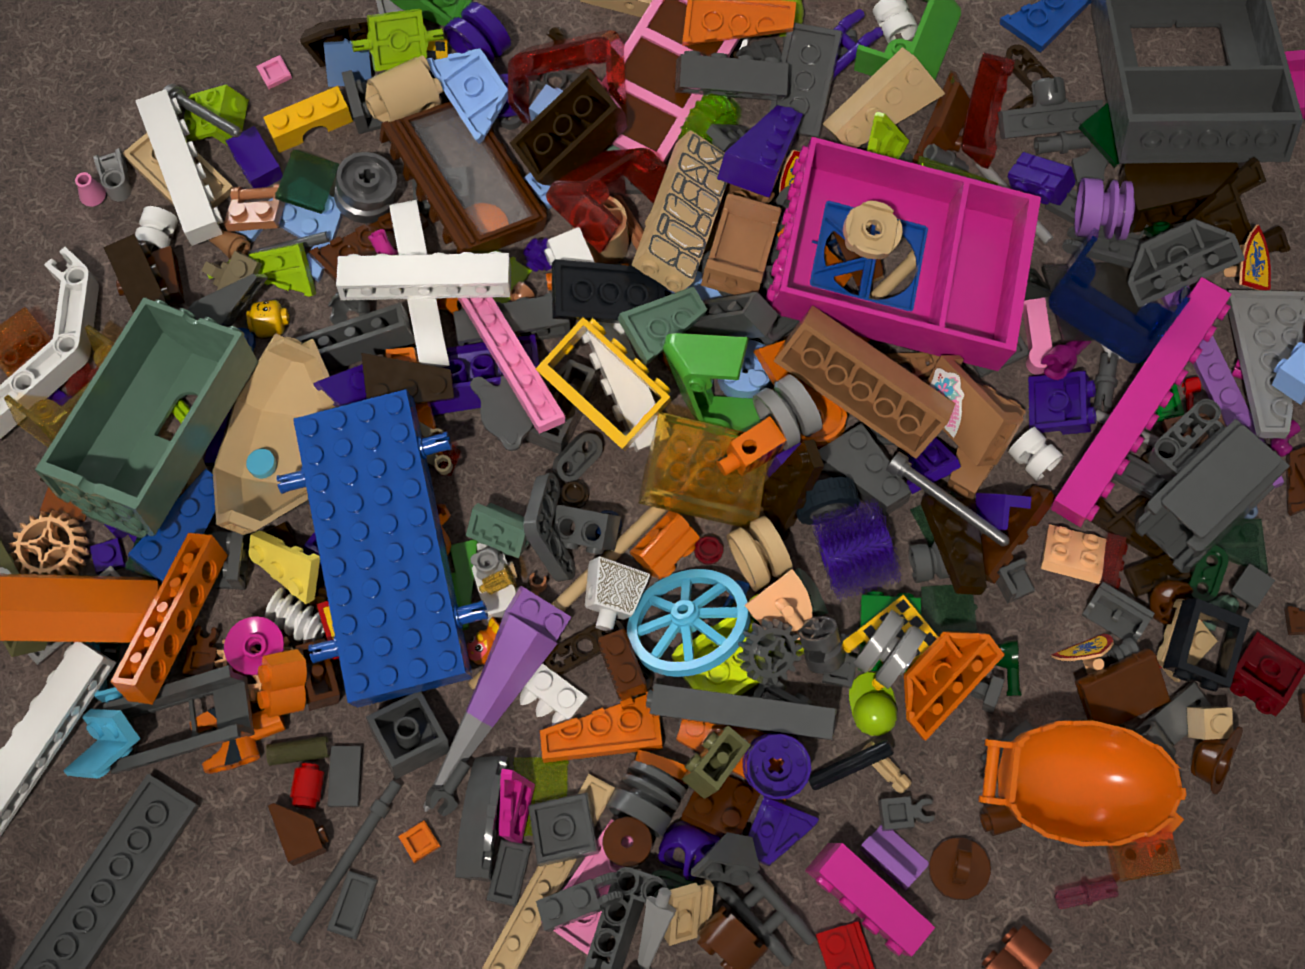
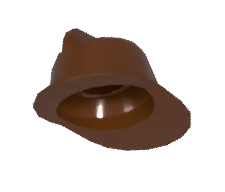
(1213, 759)

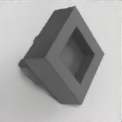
(989, 694)

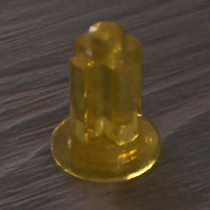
(498, 581)

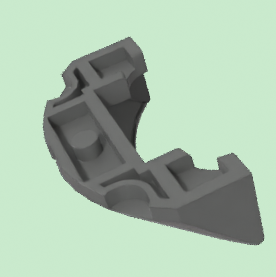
(480, 819)

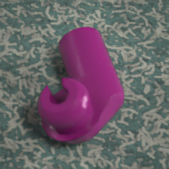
(1281, 445)

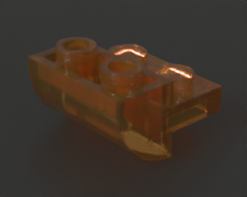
(20, 340)

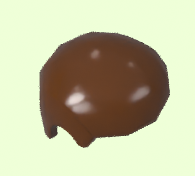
(1163, 599)

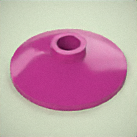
(244, 636)

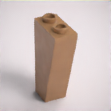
(969, 477)

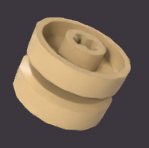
(759, 553)

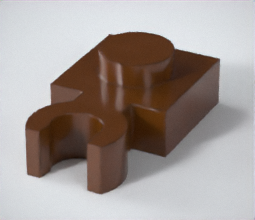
(201, 657)

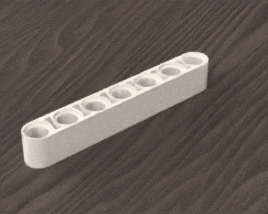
(423, 312)

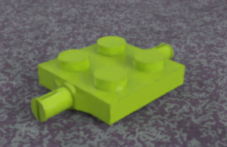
(396, 38)

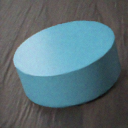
(261, 463)

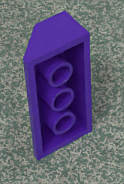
(471, 362)

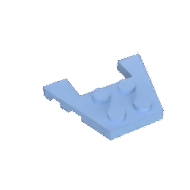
(304, 223)

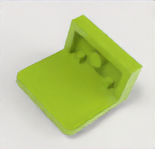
(223, 102)

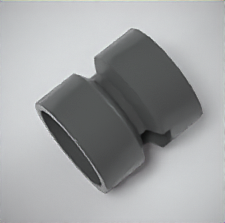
(926, 562)

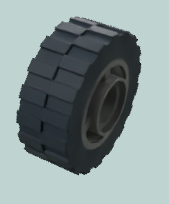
(828, 497)

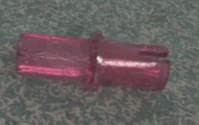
(1086, 893)

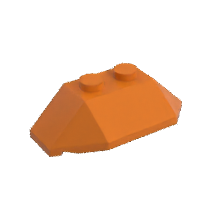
(946, 677)

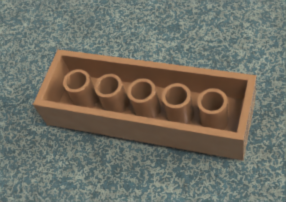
(864, 382)

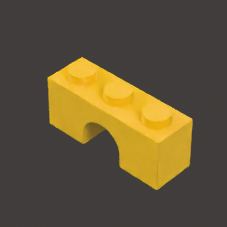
(292, 122)

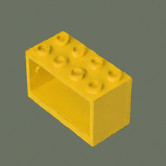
(567, 344)

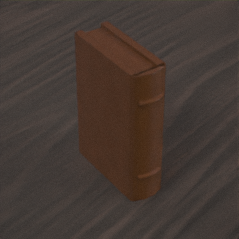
(1123, 689)

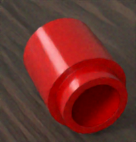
(307, 786)

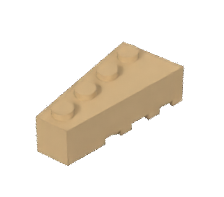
(895, 89)

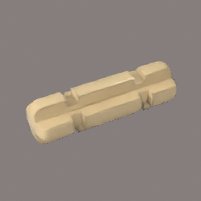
(891, 773)

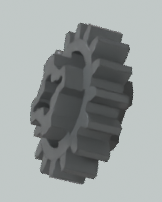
(771, 638)

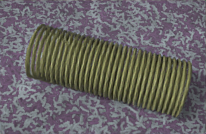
(293, 747)

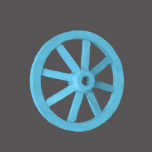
(686, 619)

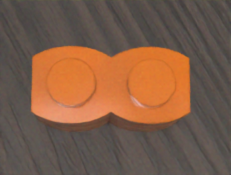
(282, 683)

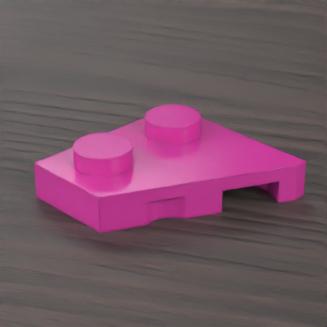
(515, 797)

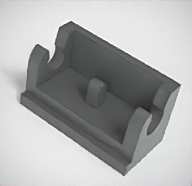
(1117, 613)

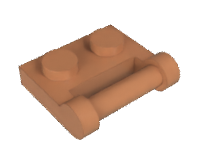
(253, 215)

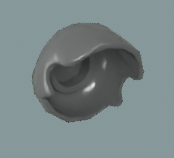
(341, 307)

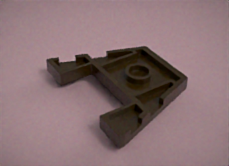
(1227, 212)
(1124, 522)

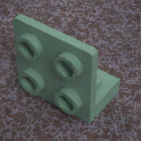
(498, 529)

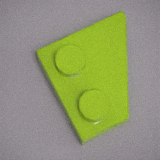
(886, 137)

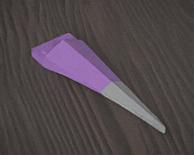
(520, 647)

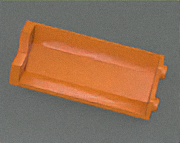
(73, 607)

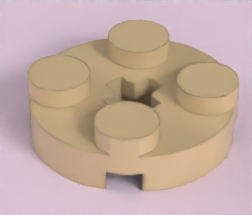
(868, 245)

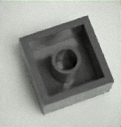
(407, 734)

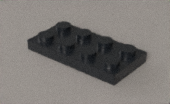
(599, 290)

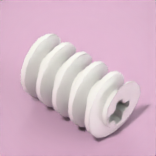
(293, 618)

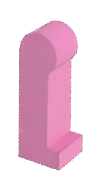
(1037, 334)

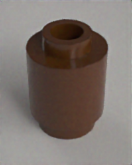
(998, 819)

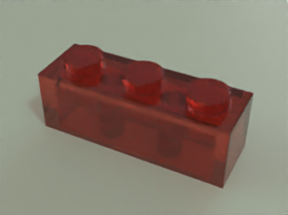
(1113, 563)

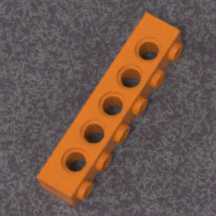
(169, 619)

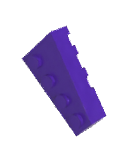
(761, 152)

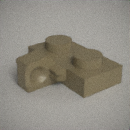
(228, 273)

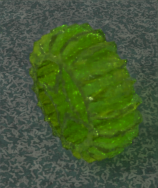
(709, 111)

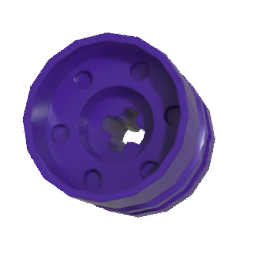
(794, 766)

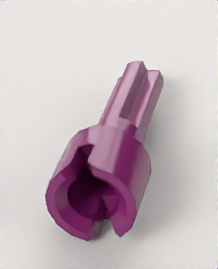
(1063, 359)

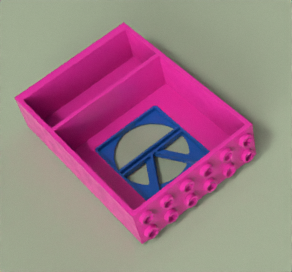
(966, 240)

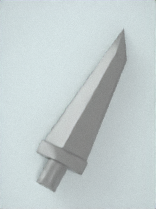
(656, 922)

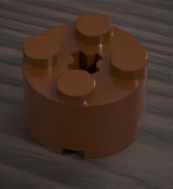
(730, 941)

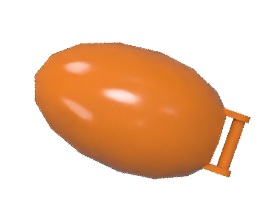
(1084, 782)

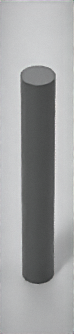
(308, 241)

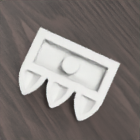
(553, 694)

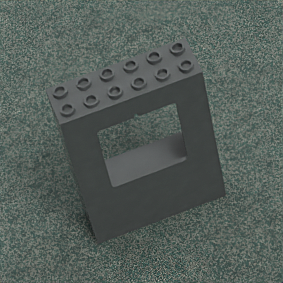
(1198, 110)

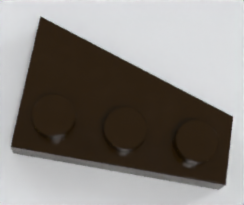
(391, 375)

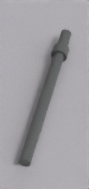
(379, 810)

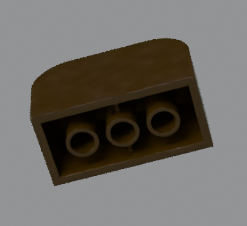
(1172, 189)

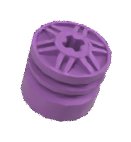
(1108, 209)

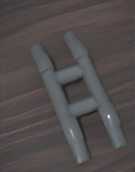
(765, 929)

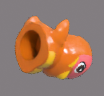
(480, 645)

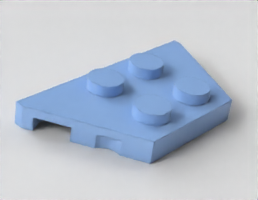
(471, 88)

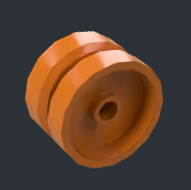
(832, 418)

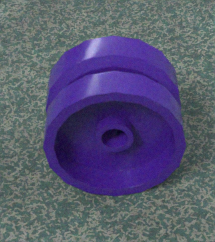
(477, 30)

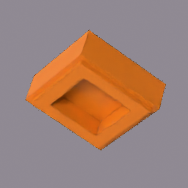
(419, 841)

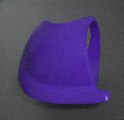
(691, 840)

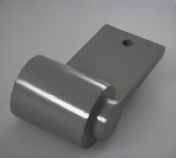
(1170, 721)

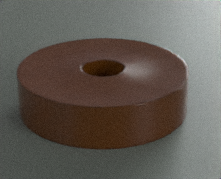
(621, 829)

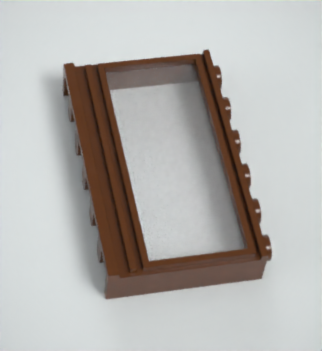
(467, 183)

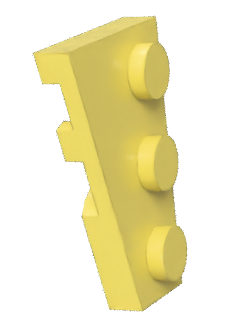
(286, 565)

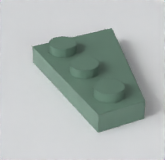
(653, 321)

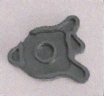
(502, 412)

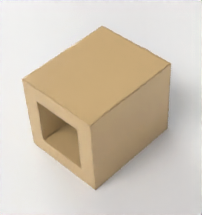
(1209, 722)

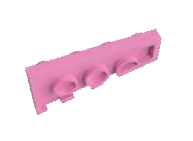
(582, 931)

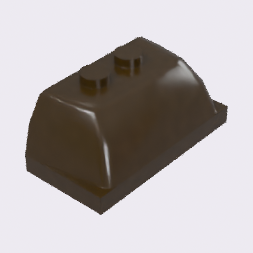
(570, 130)

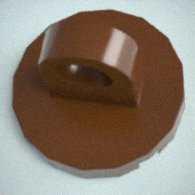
(959, 869)

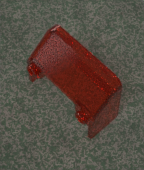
(563, 54)
(584, 190)

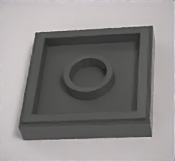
(563, 829)

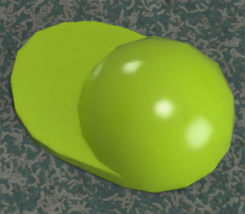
(872, 709)

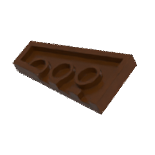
(355, 243)
(1019, 522)

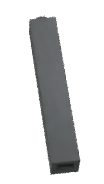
(742, 711)

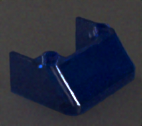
(1104, 319)

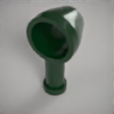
(1011, 663)

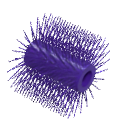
(855, 549)

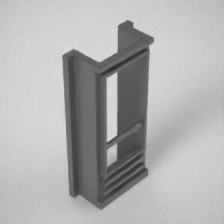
(231, 710)

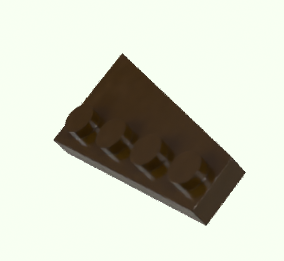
(958, 545)

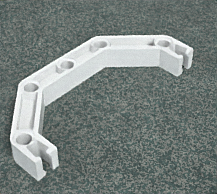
(68, 348)

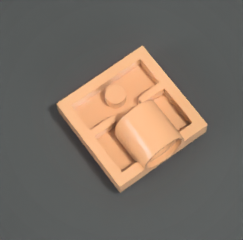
(1073, 553)

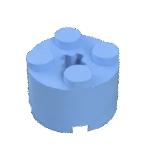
(750, 382)

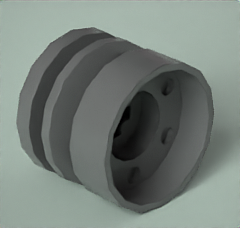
(648, 795)

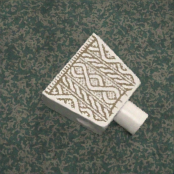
(613, 591)

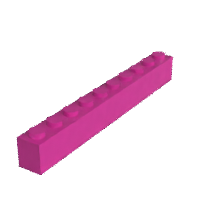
(1140, 403)

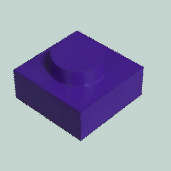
(107, 554)

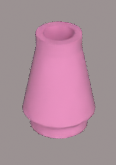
(89, 190)

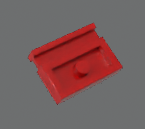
(844, 948)

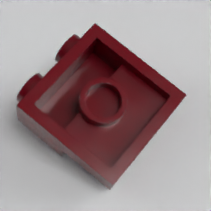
(1267, 675)

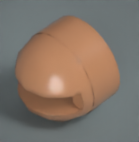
(521, 290)

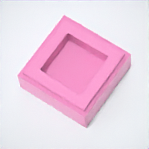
(274, 72)

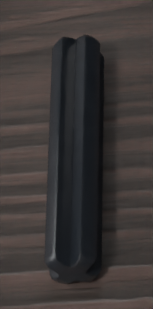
(851, 765)

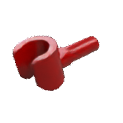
(1191, 385)

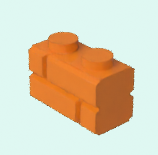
(665, 545)

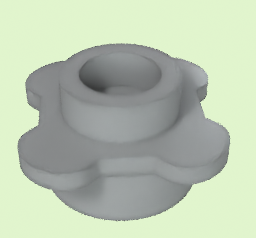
(486, 555)

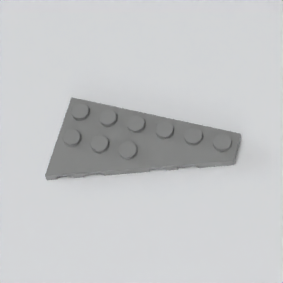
(1265, 332)

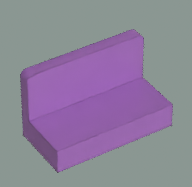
(894, 857)

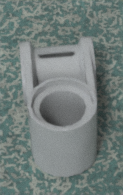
(113, 171)

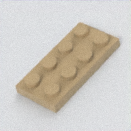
(144, 160)

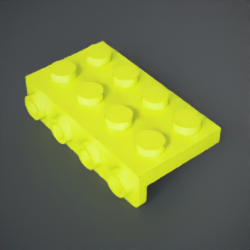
(728, 675)

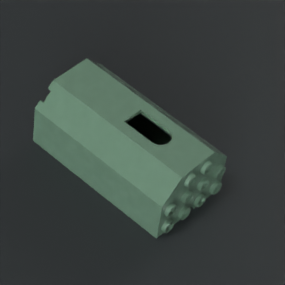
(109, 445)

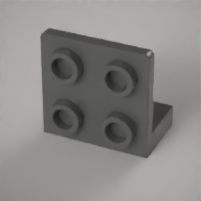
(356, 95)
(235, 567)

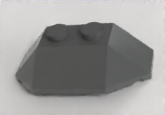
(1181, 259)

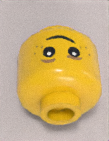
(267, 318)

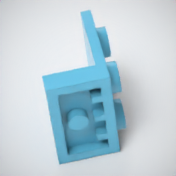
(114, 741)

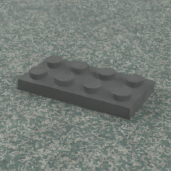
(811, 67)

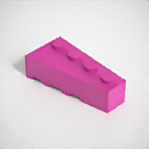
(870, 898)

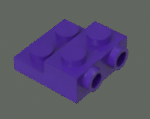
(1062, 403)

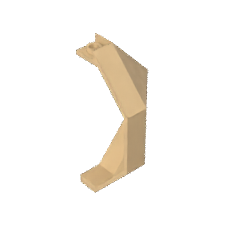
(263, 419)

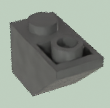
(729, 860)

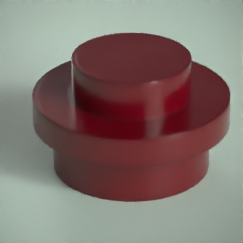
(708, 550)

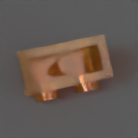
(1144, 857)

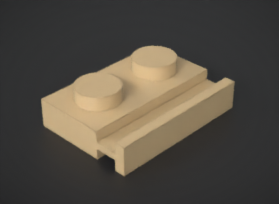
(693, 911)

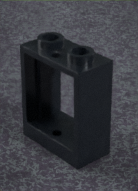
(1182, 637)

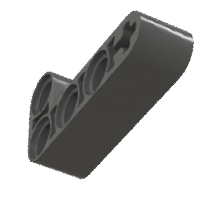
(625, 928)

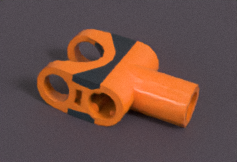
(240, 750)

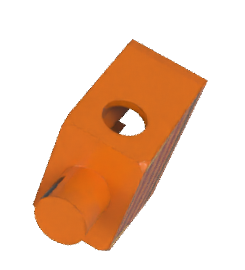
(761, 444)

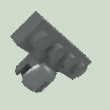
(1049, 112)

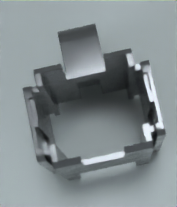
(1207, 485)

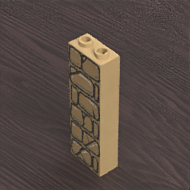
(682, 214)

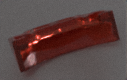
(983, 108)

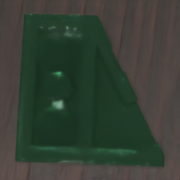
(1246, 544)

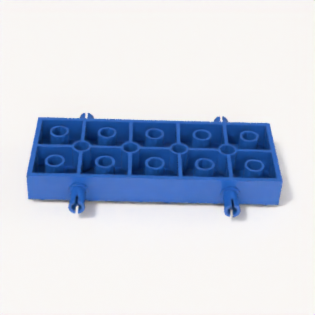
(381, 549)

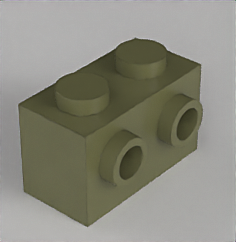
(716, 761)

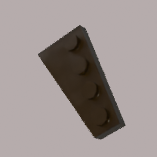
(788, 486)

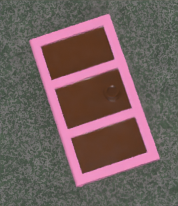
(650, 72)

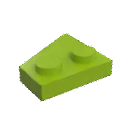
(286, 268)

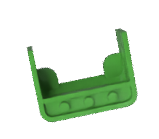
(928, 44)
(699, 360)

